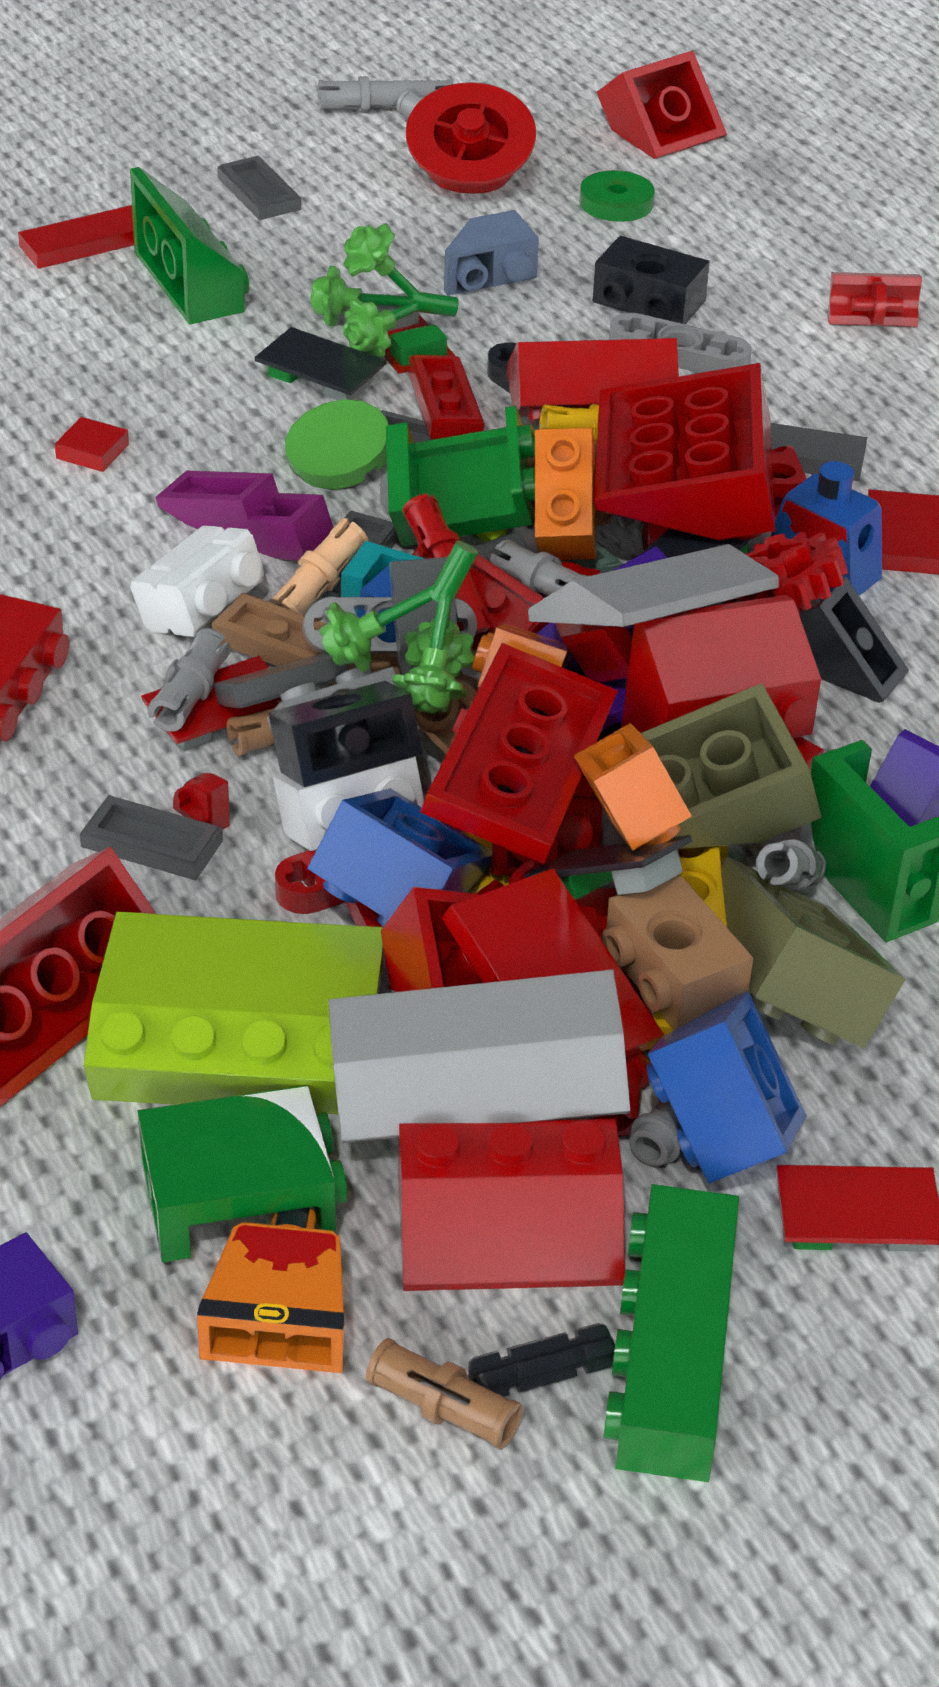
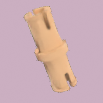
(321, 568)

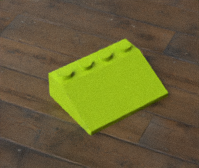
(222, 1006)

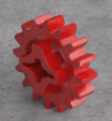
(803, 567)

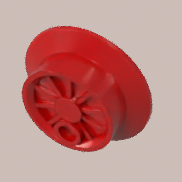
(470, 136)

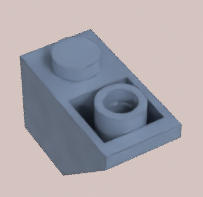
(491, 253)

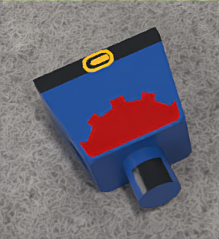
(832, 507)

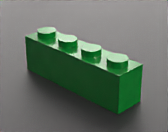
(677, 1335)

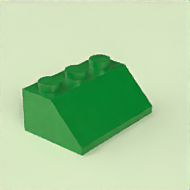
(184, 253)

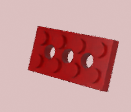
(483, 753)

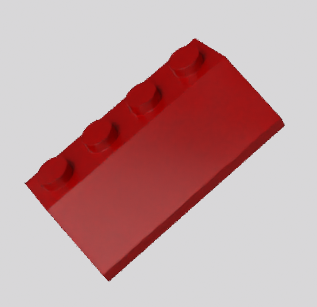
(53, 963)

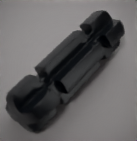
(544, 1360)

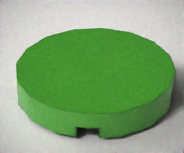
(337, 444)

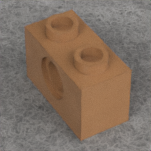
(676, 951)

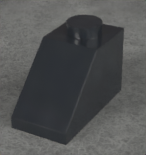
(851, 645)

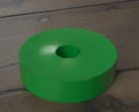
(616, 195)

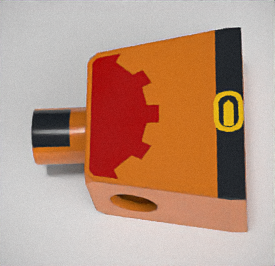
(276, 1297)

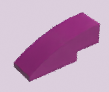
(280, 522)

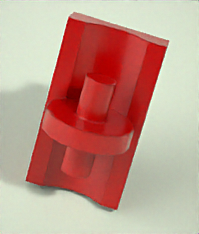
(874, 299)

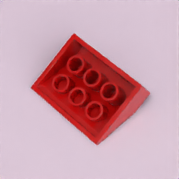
(689, 453)

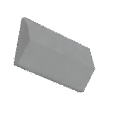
(656, 589)
(479, 1054)

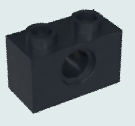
(650, 280)
(345, 733)

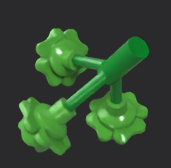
(364, 325)
(434, 649)

